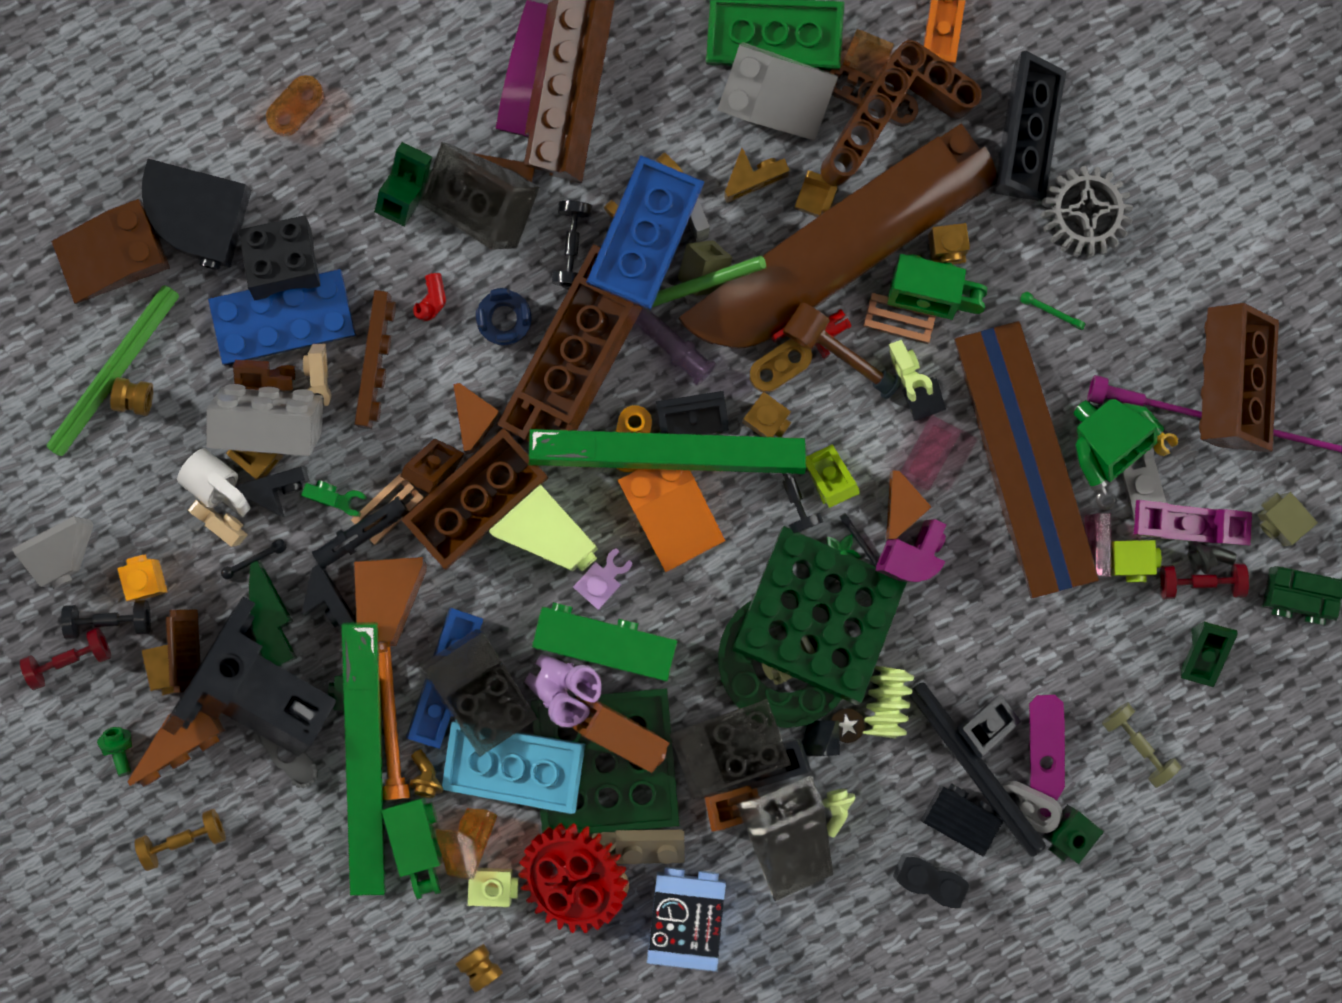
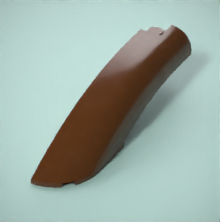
(846, 241)

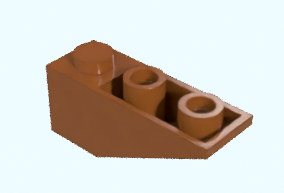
(174, 749)

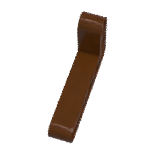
(885, 103)

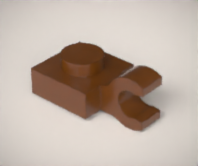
(258, 374)

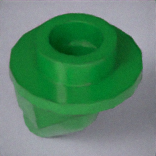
(116, 746)

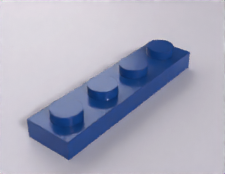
(430, 714)

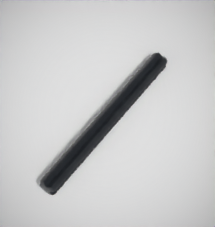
(977, 770)

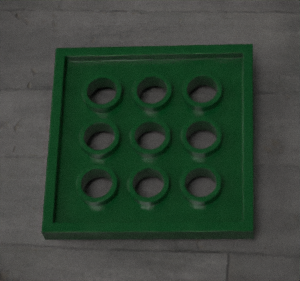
(786, 654)
(626, 813)

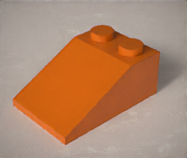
(671, 514)

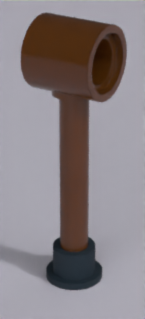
(809, 327)

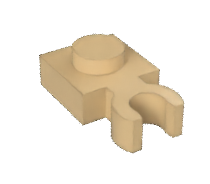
(225, 527)

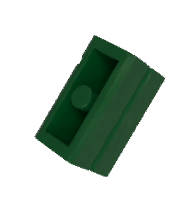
(1303, 594)

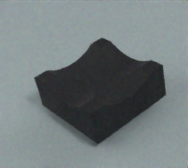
(279, 257)

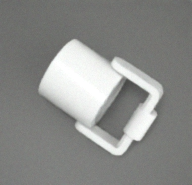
(212, 482)

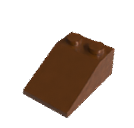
(110, 252)

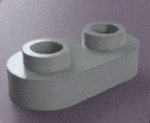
(1030, 803)

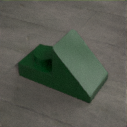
(1208, 653)

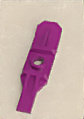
(1047, 739)

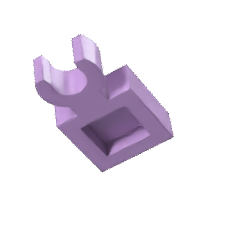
(599, 583)

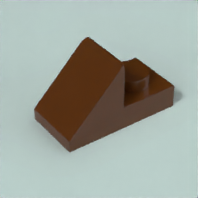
(432, 465)

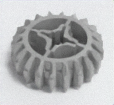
(1103, 209)

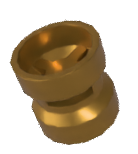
(131, 396)
(479, 968)

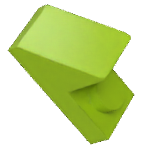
(831, 476)

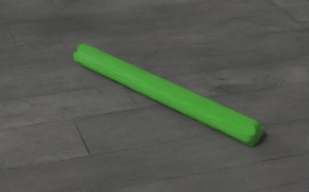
(112, 369)

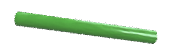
(710, 280)

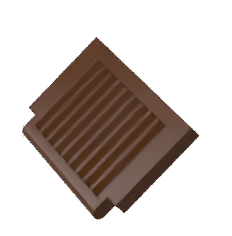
(182, 647)

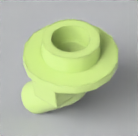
(838, 803)

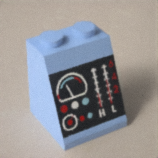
(686, 919)

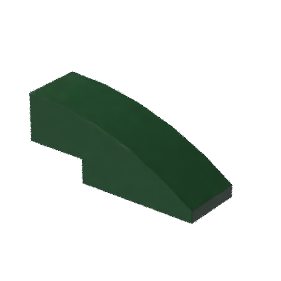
(269, 617)

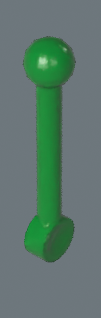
(1027, 298)

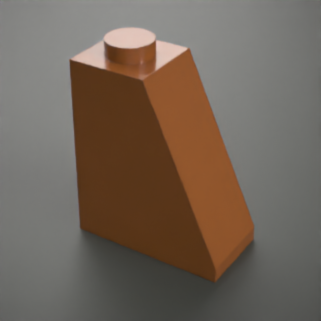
(386, 594)
(622, 736)

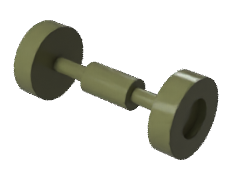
(1163, 772)

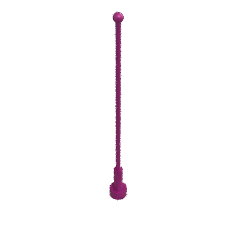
(1100, 390)

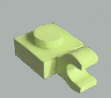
(905, 364)

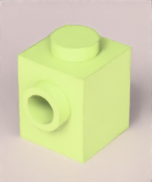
(492, 887)

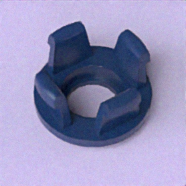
(498, 298)

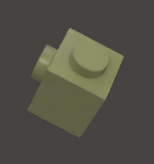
(1285, 518)

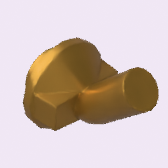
(426, 784)

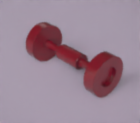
(1239, 581)
(33, 672)

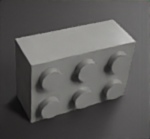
(264, 420)

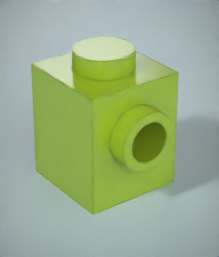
(1135, 559)

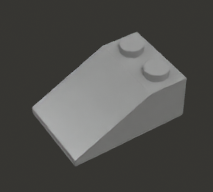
(777, 92)

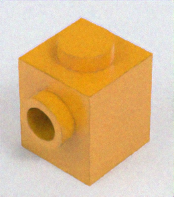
(142, 578)

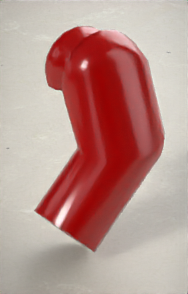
(433, 301)

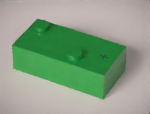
(604, 643)

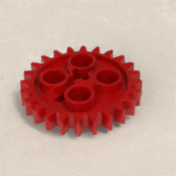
(581, 905)

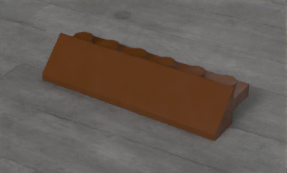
(567, 86)
(571, 358)

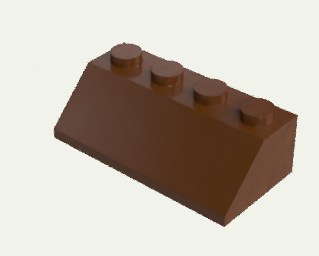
(1239, 378)
(474, 499)

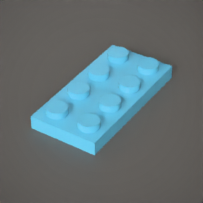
(518, 770)

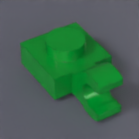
(325, 494)

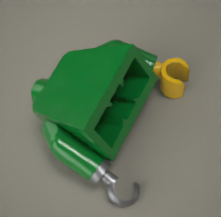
(1114, 439)

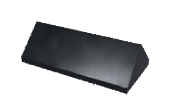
(1030, 128)

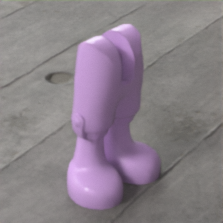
(552, 688)

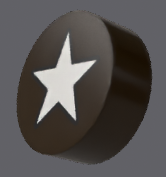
(850, 724)

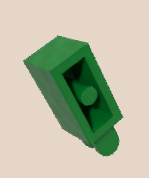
(934, 288)
(414, 842)

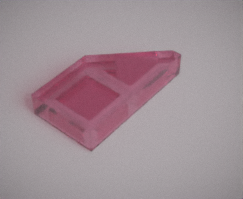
(1099, 539)

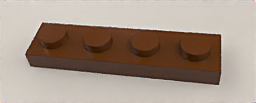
(372, 374)

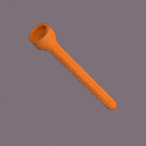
(395, 785)

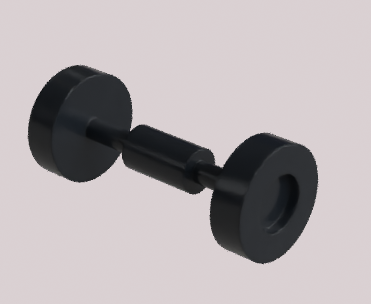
(574, 209)
(794, 495)
(71, 622)

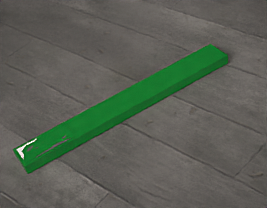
(667, 451)
(363, 758)

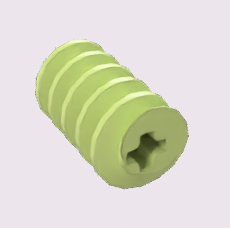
(888, 702)

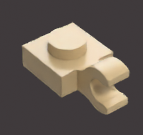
(316, 367)

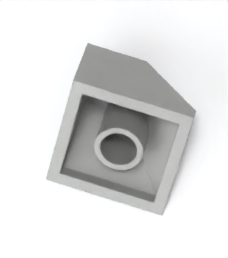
(56, 552)

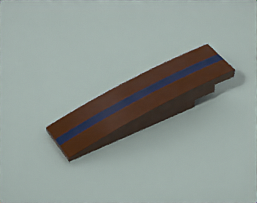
(1025, 460)

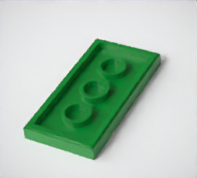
(791, 28)

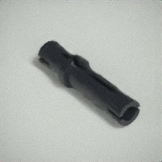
(327, 555)

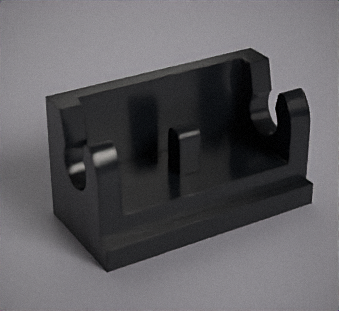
(693, 414)

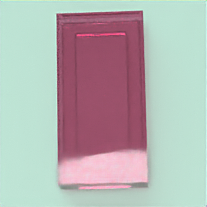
(930, 452)

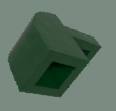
(404, 185)

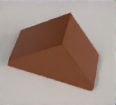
(474, 416)
(904, 505)
(723, 806)

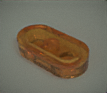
(291, 103)

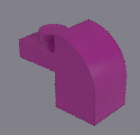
(914, 562)

